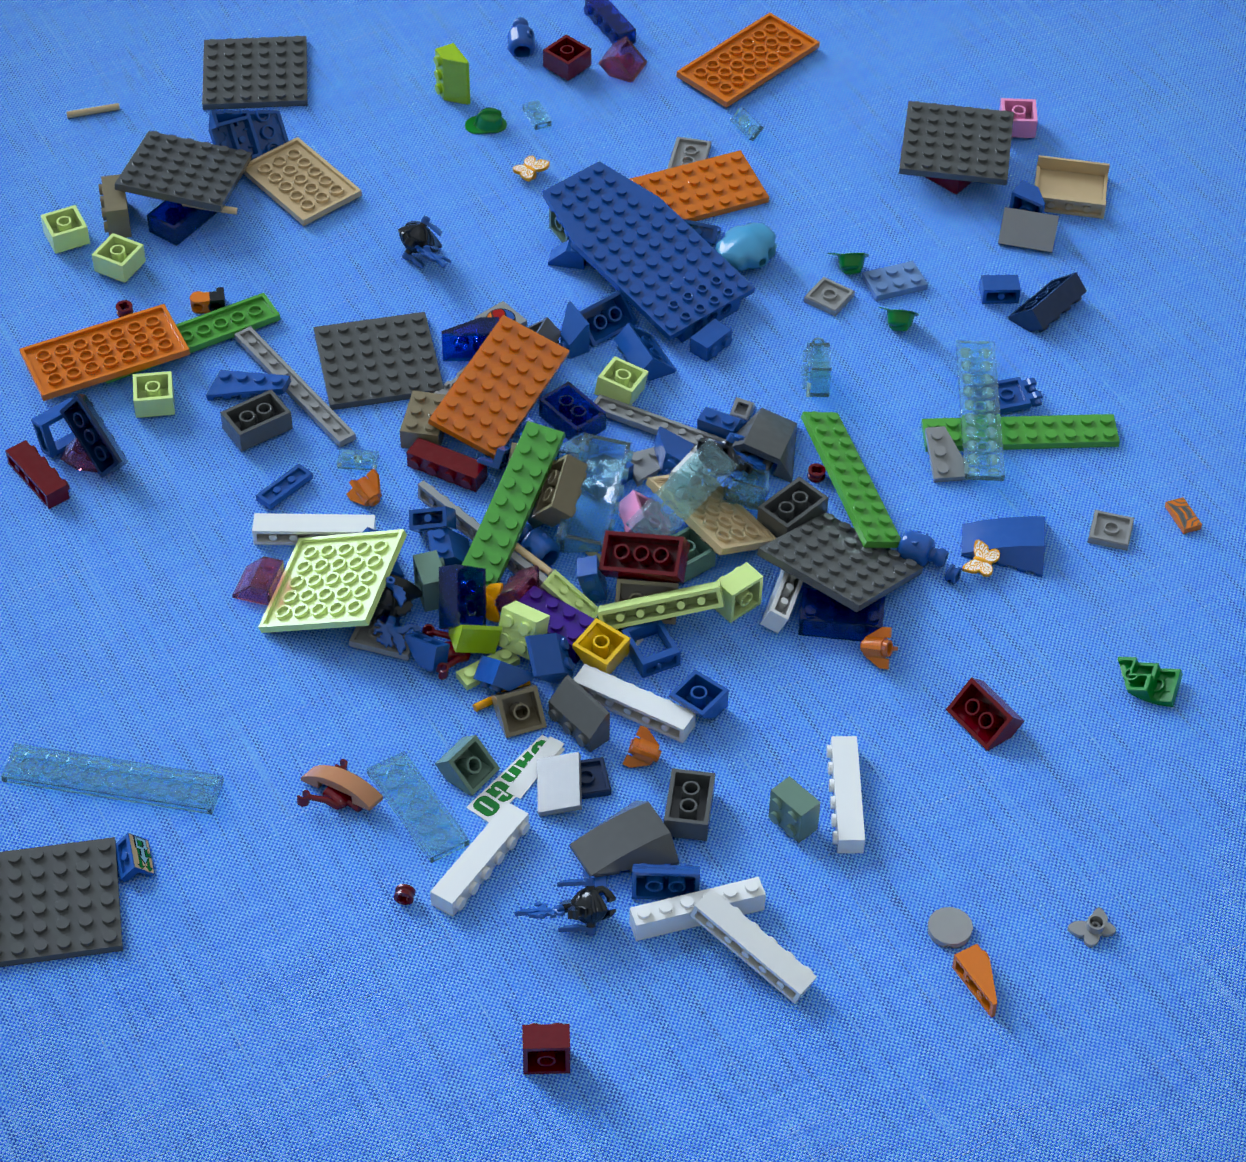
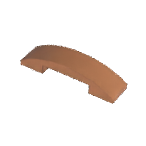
(362, 792)

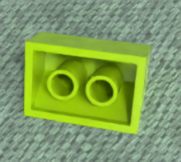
(452, 74)

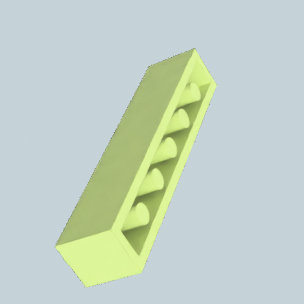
(662, 605)

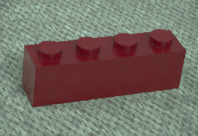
(446, 464)
(38, 474)

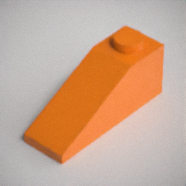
(975, 971)

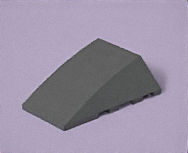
(772, 439)
(626, 839)

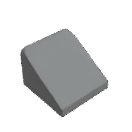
(742, 408)

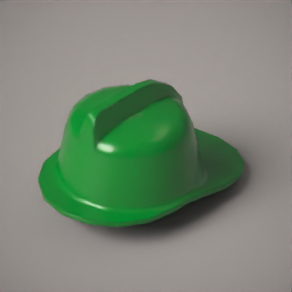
(486, 121)
(851, 262)
(900, 319)

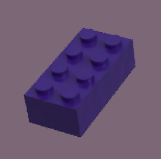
(563, 617)

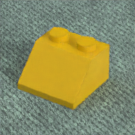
(602, 646)

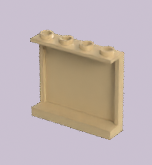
(1072, 186)

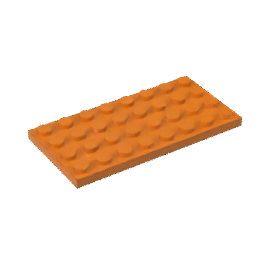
(748, 59)
(707, 186)
(104, 352)
(498, 387)

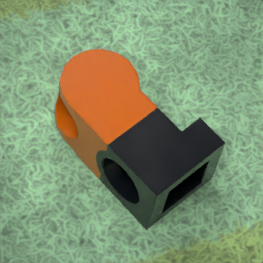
(207, 301)

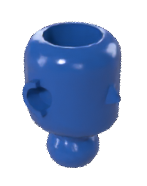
(521, 38)
(540, 544)
(921, 549)

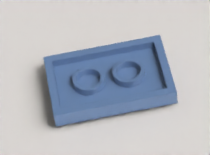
(894, 280)

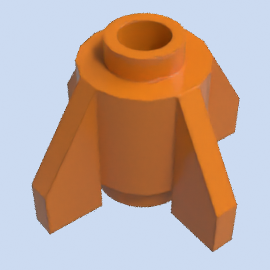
(366, 490)
(878, 647)
(643, 749)

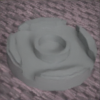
(950, 927)

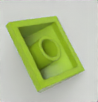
(475, 638)

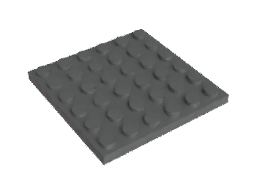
(255, 72)
(956, 143)
(183, 171)
(377, 360)
(836, 563)
(59, 902)

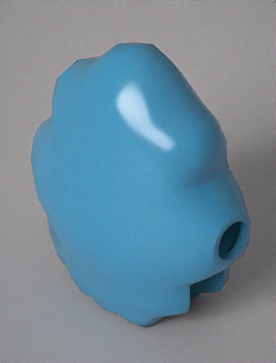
(748, 246)

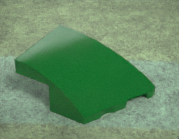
(1150, 681)

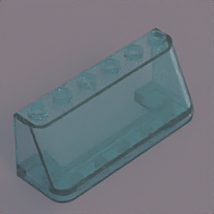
(599, 495)

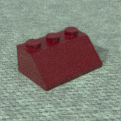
(984, 714)

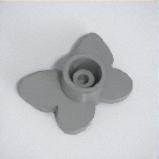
(1092, 928)

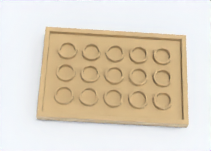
(301, 181)
(722, 525)

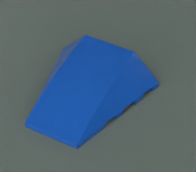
(247, 130)
(1017, 539)

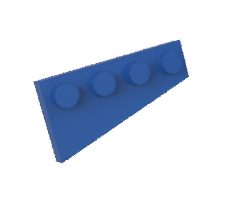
(235, 383)

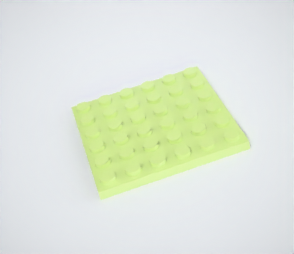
(333, 581)

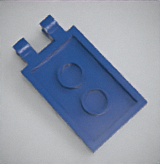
(1018, 394)

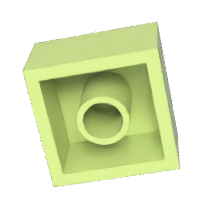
(65, 229)
(118, 257)
(621, 381)
(153, 394)
(741, 591)
(517, 623)

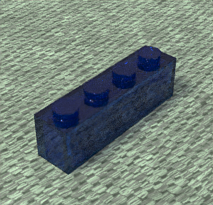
(609, 20)

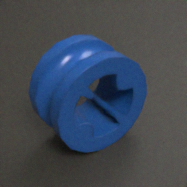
(953, 574)

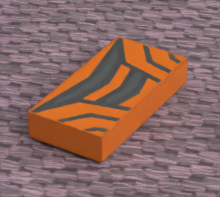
(1183, 515)

